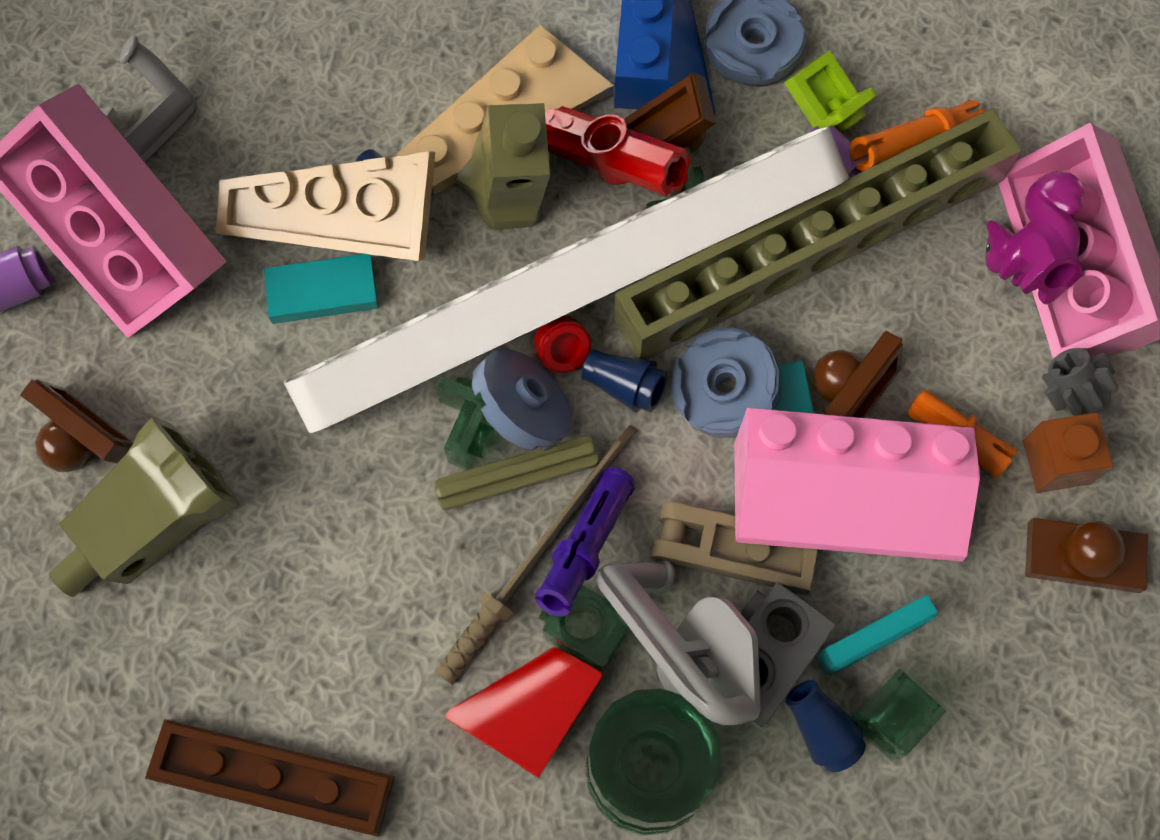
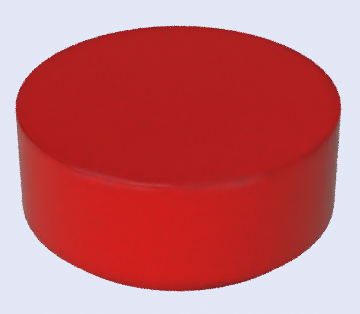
(562, 344)

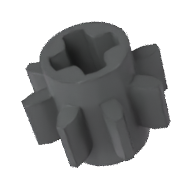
(1080, 381)

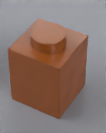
(1067, 452)

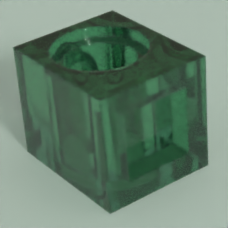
(595, 650)
(897, 715)

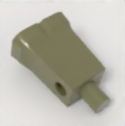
(506, 150)
(141, 509)

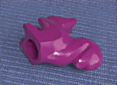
(1048, 246)

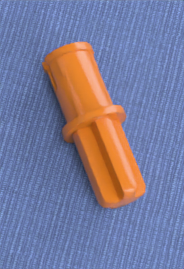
(991, 452)

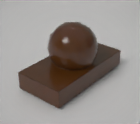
(677, 114)
(855, 383)
(73, 430)
(1087, 555)

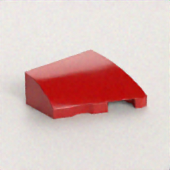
(530, 709)

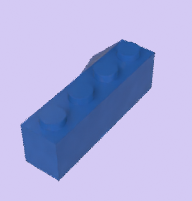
(656, 50)

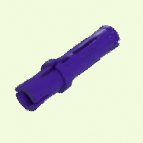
(577, 556)

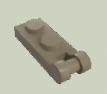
(723, 556)

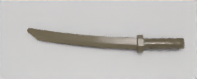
(495, 608)

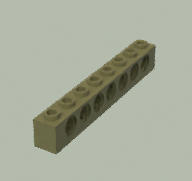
(814, 235)

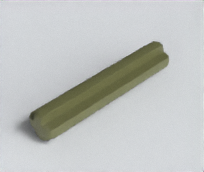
(516, 473)

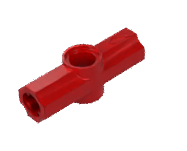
(617, 151)

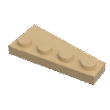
(531, 73)
(348, 207)

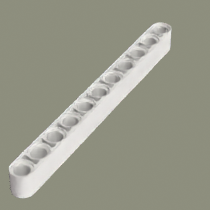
(566, 280)

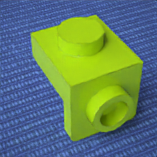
(827, 94)

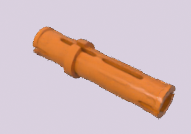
(899, 138)

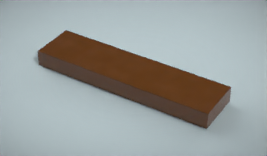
(271, 777)

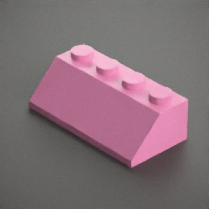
(103, 210)
(1119, 293)
(855, 484)

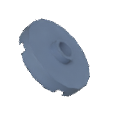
(770, 21)
(710, 361)
(522, 400)

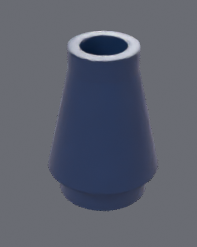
(627, 379)
(827, 730)

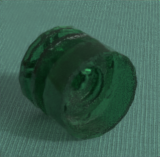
(670, 733)

